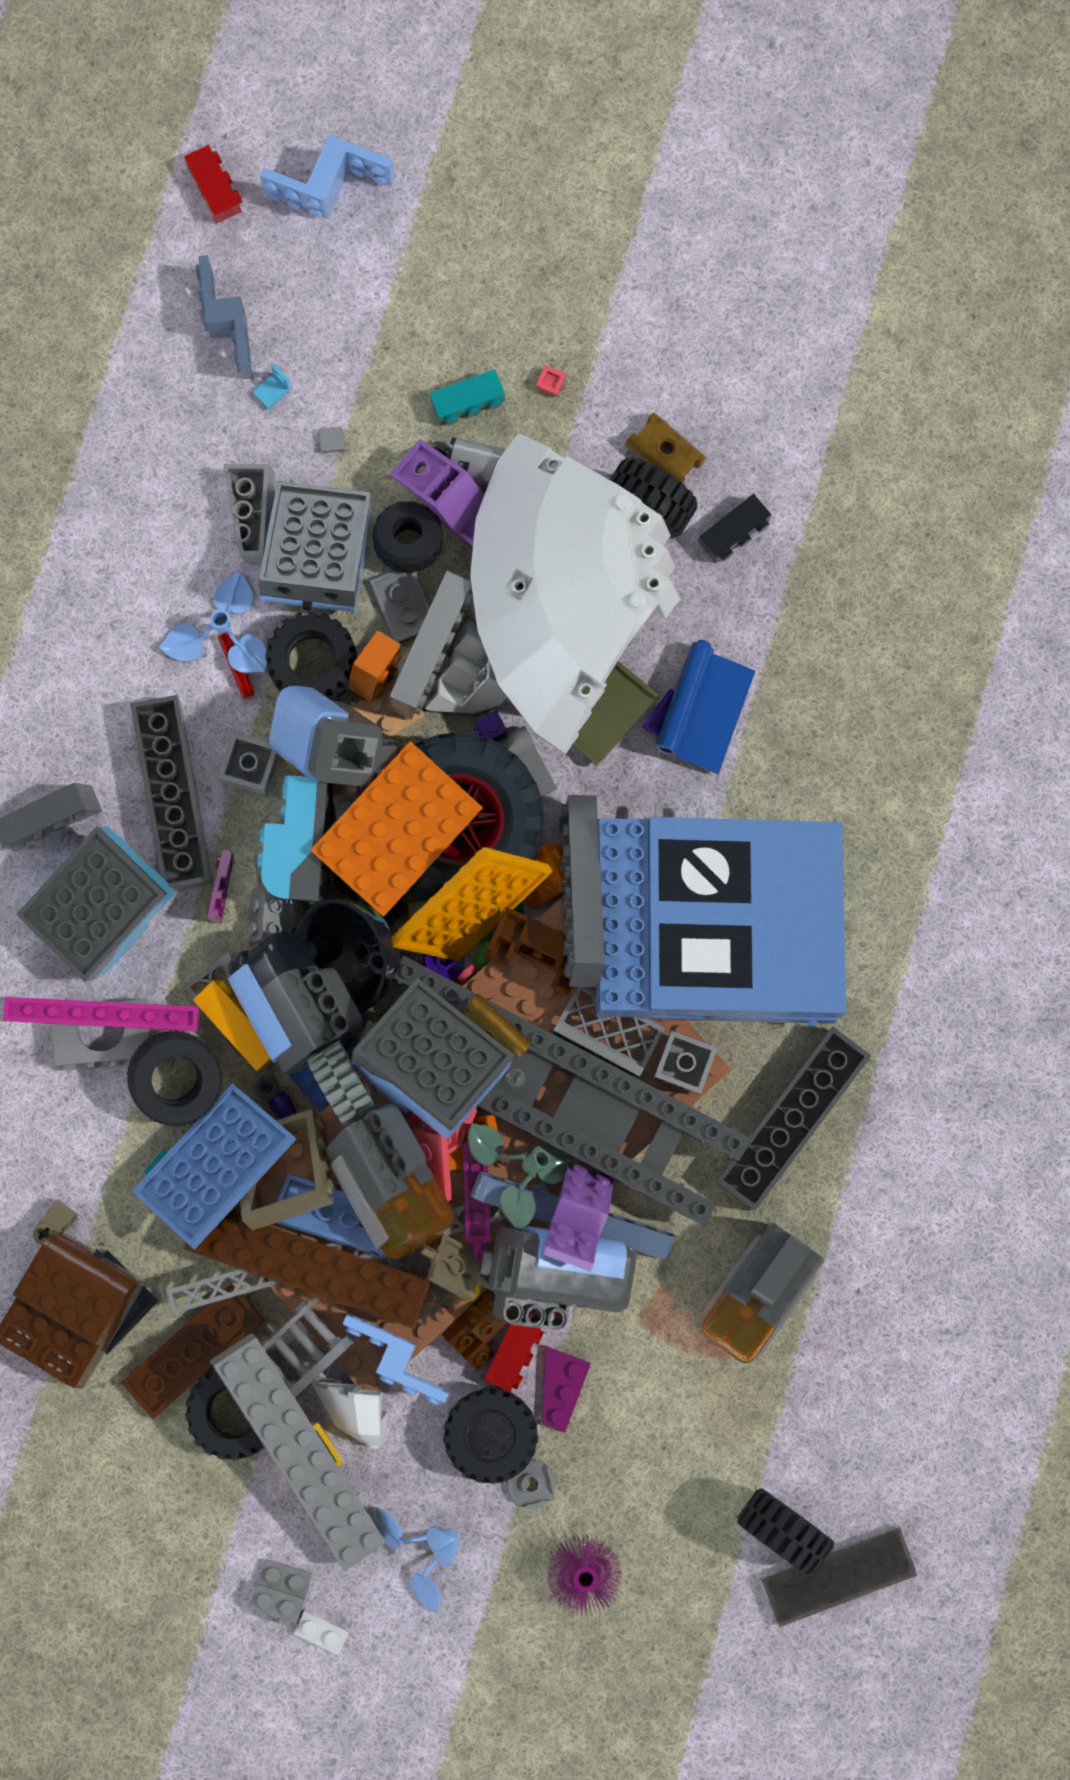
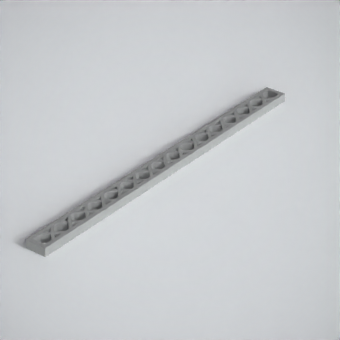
(189, 1305)

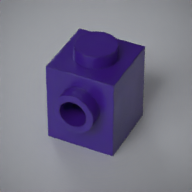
(491, 726)

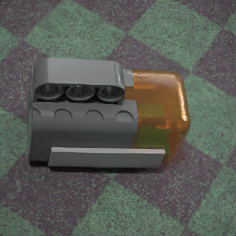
(390, 1182)
(759, 1293)

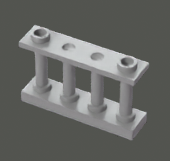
(321, 1359)

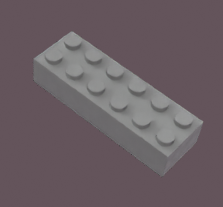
(432, 639)

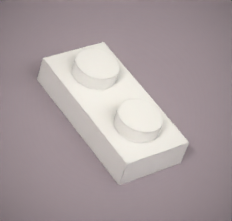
(321, 1632)

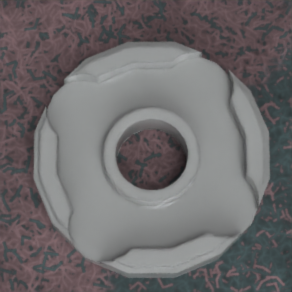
(541, 1495)

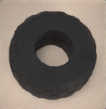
(402, 517)

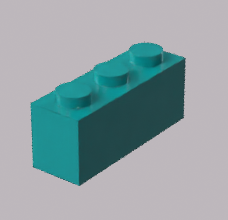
(467, 397)

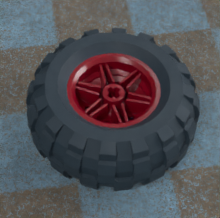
(509, 796)

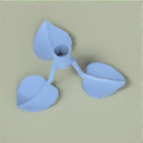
(247, 654)
(441, 1543)

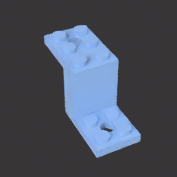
(328, 176)

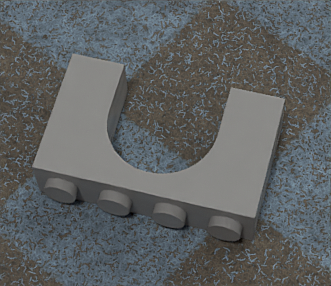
(71, 1050)

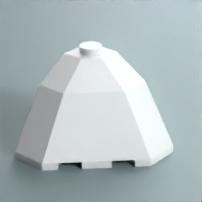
(466, 677)
(354, 1410)

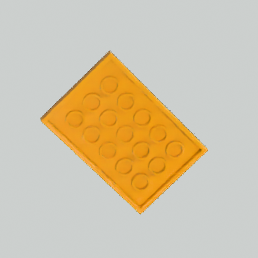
(470, 904)

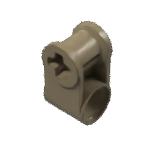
(57, 1218)

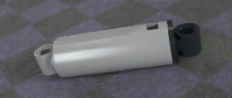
(473, 457)

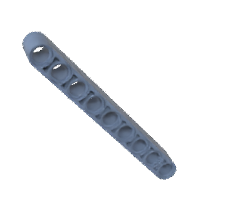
(631, 1232)

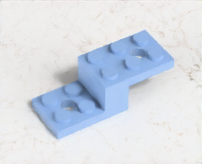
(396, 1359)

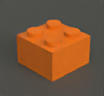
(375, 666)

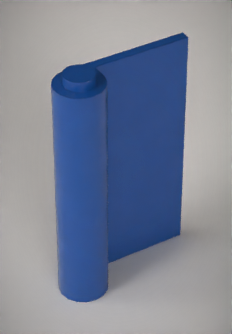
(704, 708)

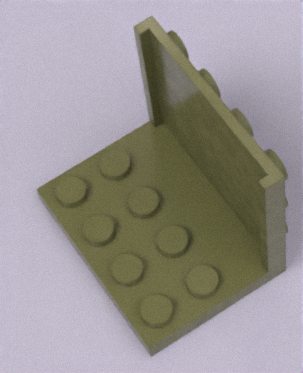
(614, 713)

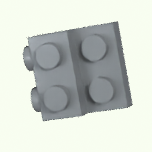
(280, 1592)

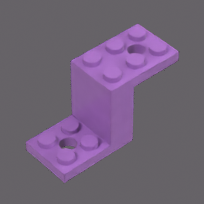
(443, 487)

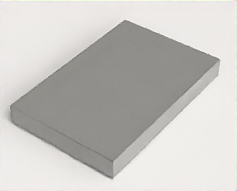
(400, 603)

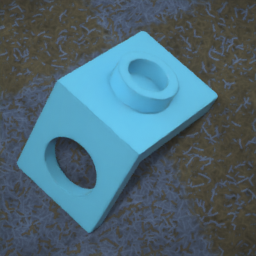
(273, 388)

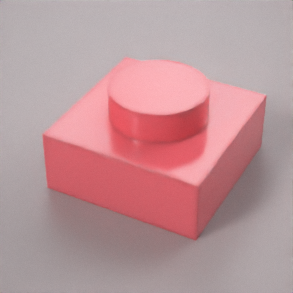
(550, 381)

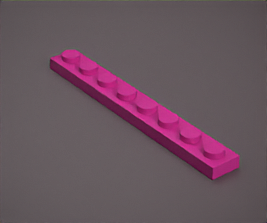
(101, 1014)

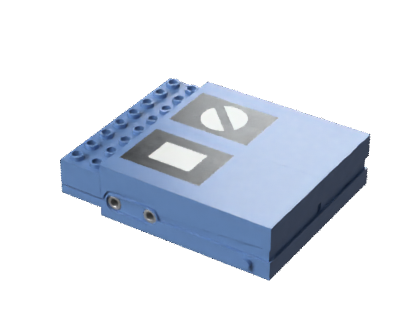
(722, 920)

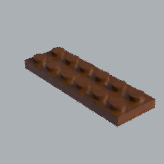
(189, 1352)

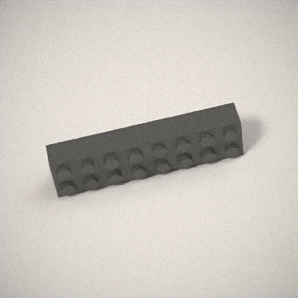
(171, 793)
(582, 891)
(793, 1118)

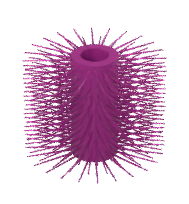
(589, 1564)

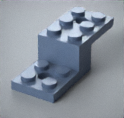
(224, 317)

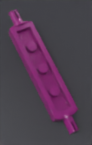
(476, 1212)

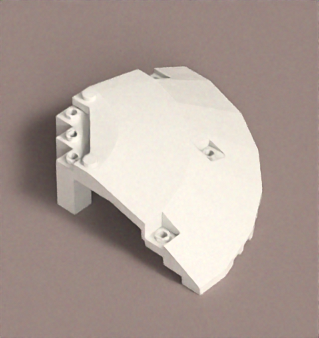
(588, 576)

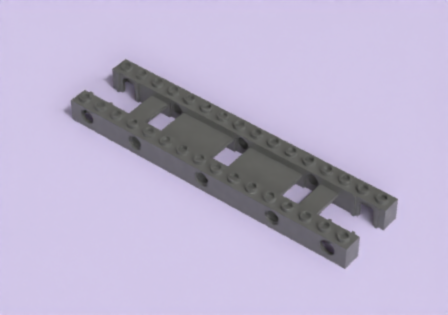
(595, 1108)

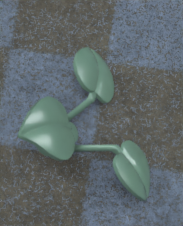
(543, 1161)

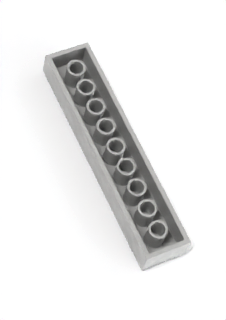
(297, 1451)

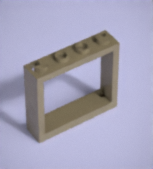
(320, 1197)

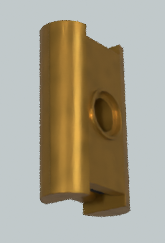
(660, 435)
(496, 1025)

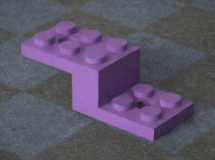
(579, 1217)

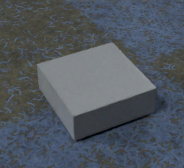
(331, 439)

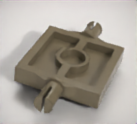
(454, 1267)

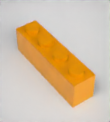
(233, 1022)

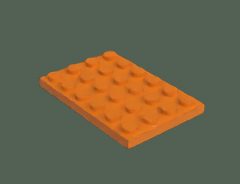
(396, 828)

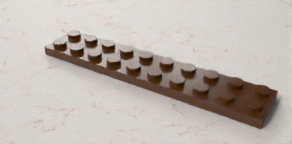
(317, 1269)

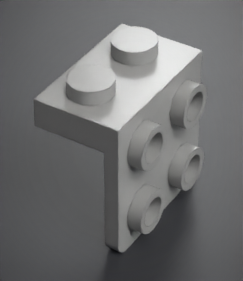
(272, 915)

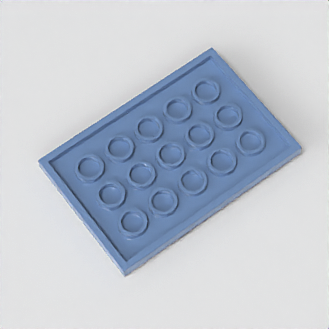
(213, 1166)

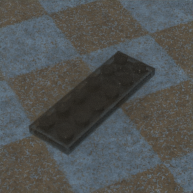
(841, 1578)

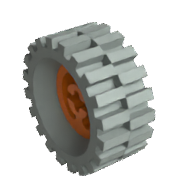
(342, 1084)

